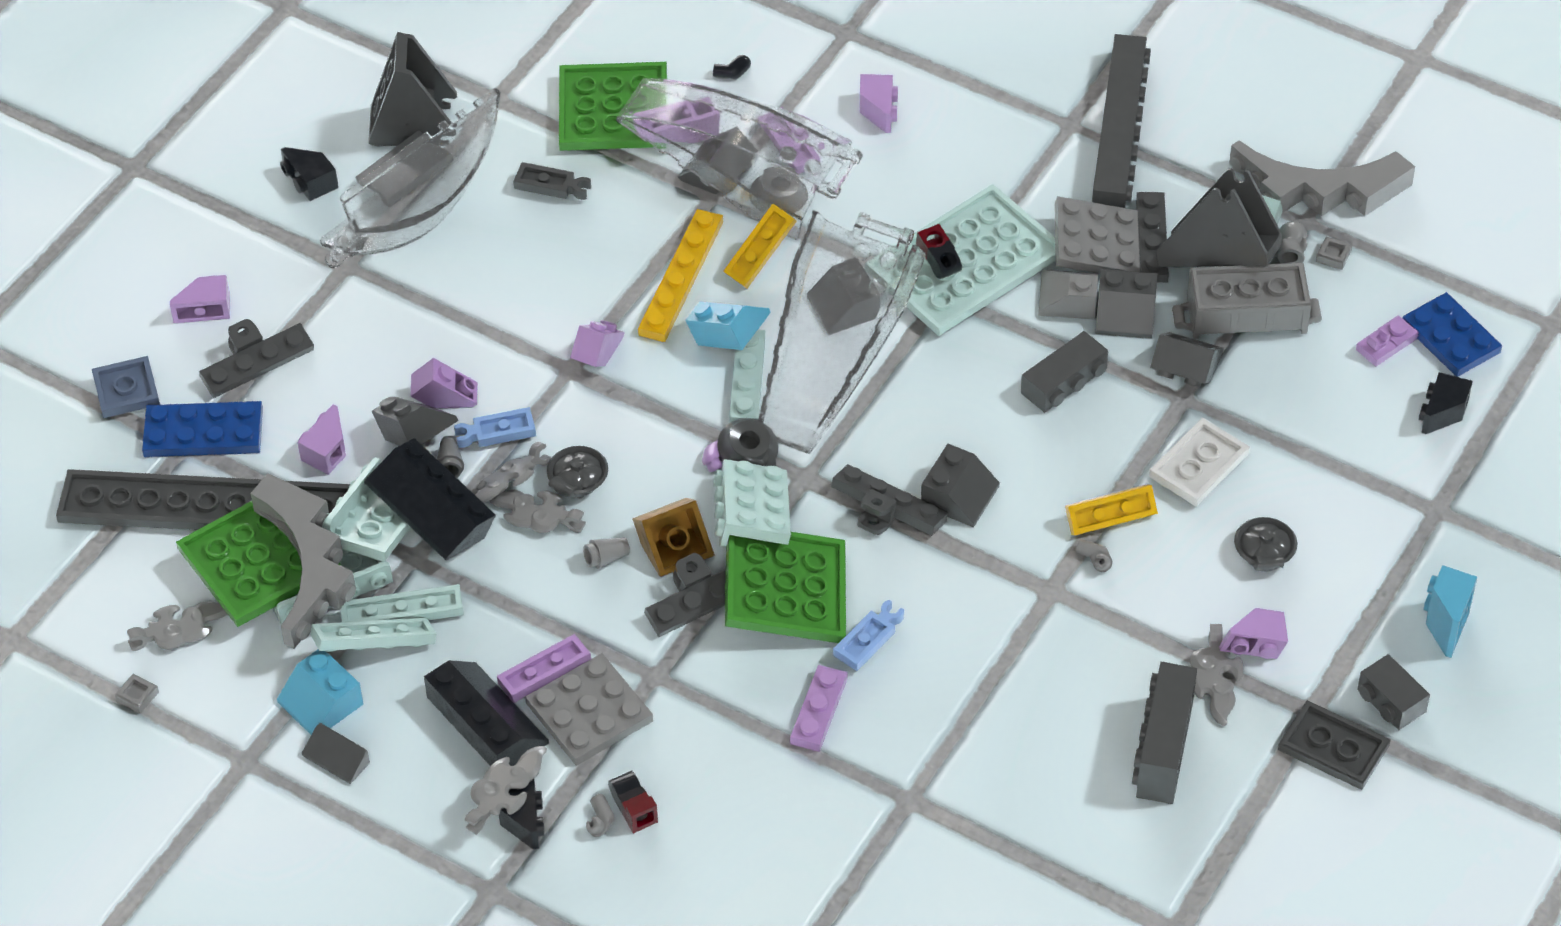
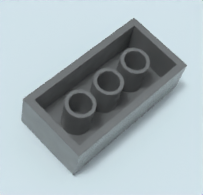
(1164, 732)

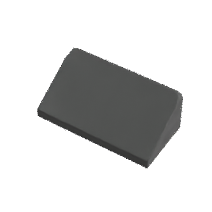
(336, 753)

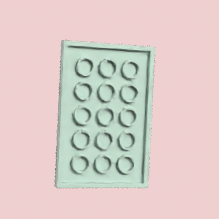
(997, 252)

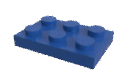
(1452, 334)

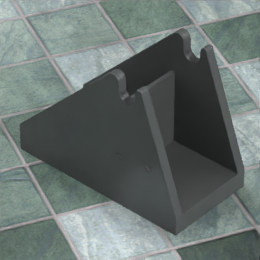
(408, 95)
(1224, 228)

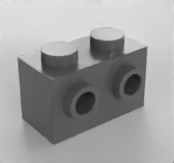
(1393, 692)

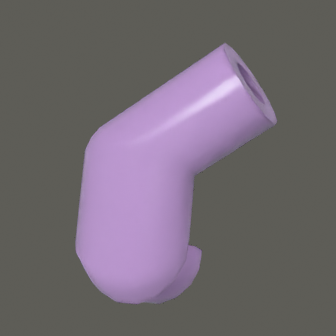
(710, 457)

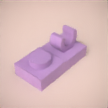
(1387, 341)

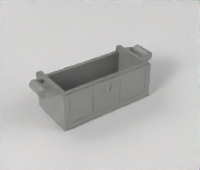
(1247, 300)

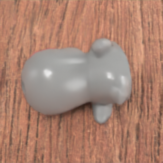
(1293, 244)

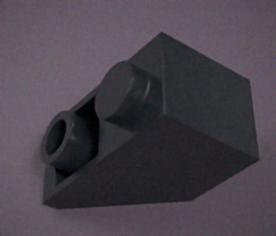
(310, 171)
(1446, 404)
(525, 823)

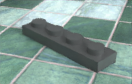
(1151, 232)

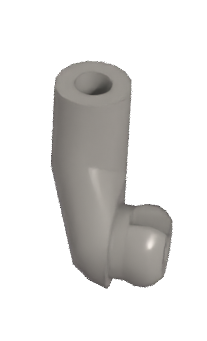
(1098, 554)
(603, 818)

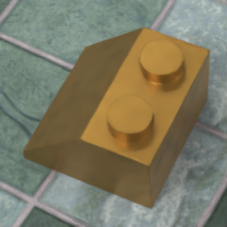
(673, 534)

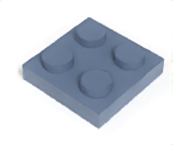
(125, 386)

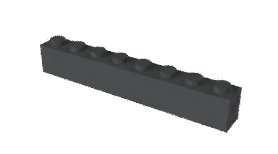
(1119, 121)

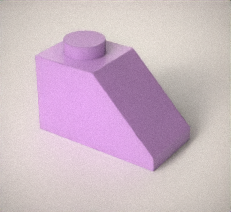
(202, 300)

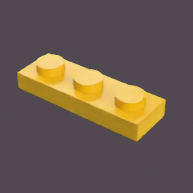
(759, 246)
(1111, 509)

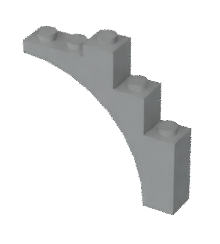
(1323, 189)
(320, 551)

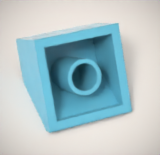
(725, 324)
(1449, 606)
(320, 692)

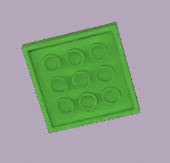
(592, 100)
(244, 563)
(787, 587)

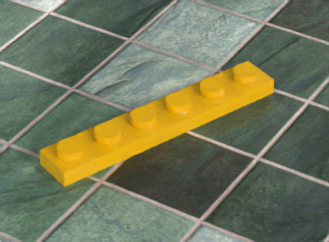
(680, 275)

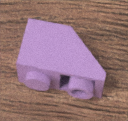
(877, 98)
(596, 343)
(443, 386)
(323, 443)
(1257, 634)

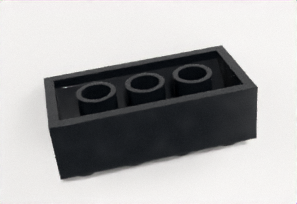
(430, 499)
(482, 711)

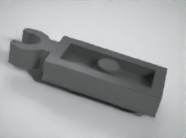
(550, 181)

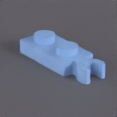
(496, 428)
(868, 636)

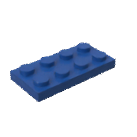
(202, 429)

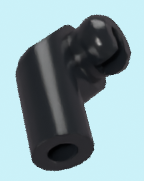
(734, 69)

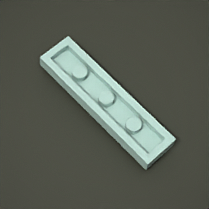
(748, 379)
(424, 603)
(373, 634)

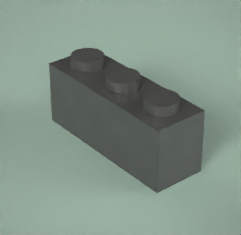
(1064, 371)

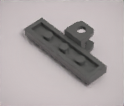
(254, 355)
(886, 502)
(697, 596)

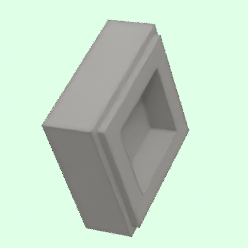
(1334, 253)
(136, 693)

